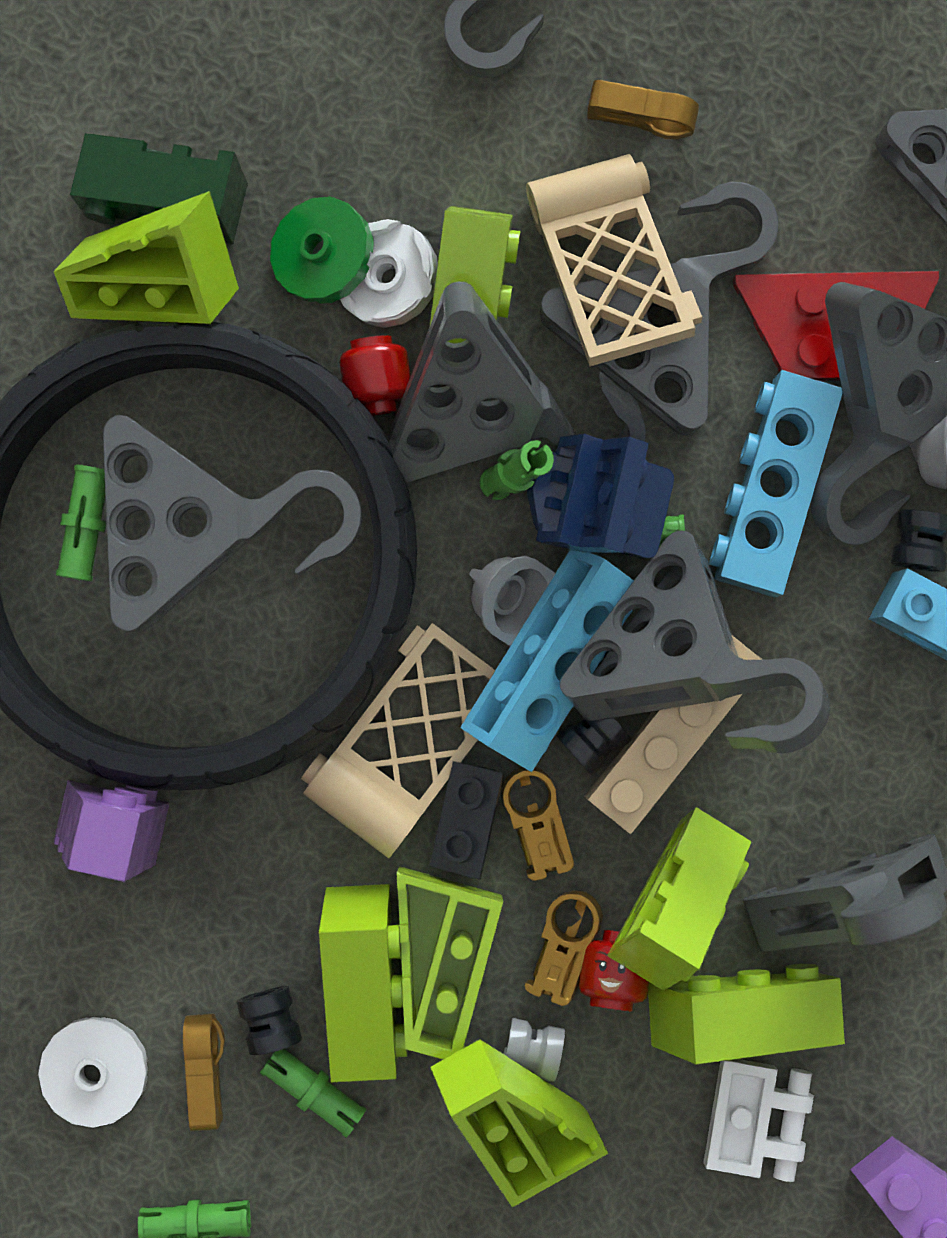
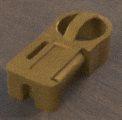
(651, 110)
(540, 829)
(563, 954)
(202, 1070)

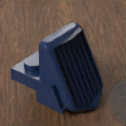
(601, 497)

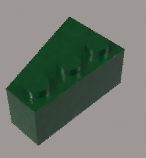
(129, 181)

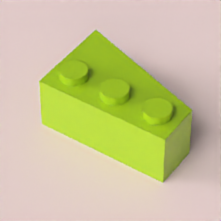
(475, 252)
(152, 268)
(682, 901)
(444, 954)
(361, 983)
(747, 1014)
(516, 1121)

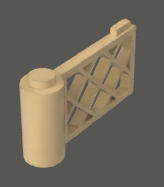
(596, 199)
(362, 794)

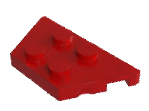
(794, 317)

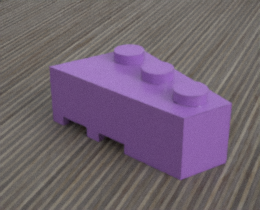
(110, 830)
(906, 1189)

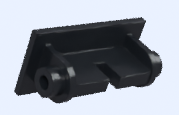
(466, 819)

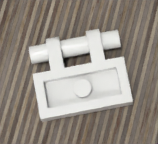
(742, 1117)

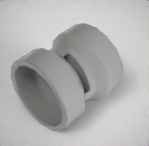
(536, 1049)

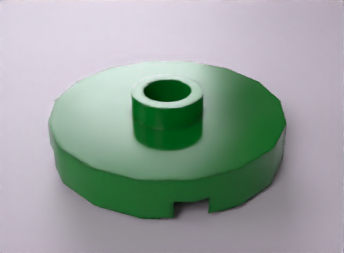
(340, 262)

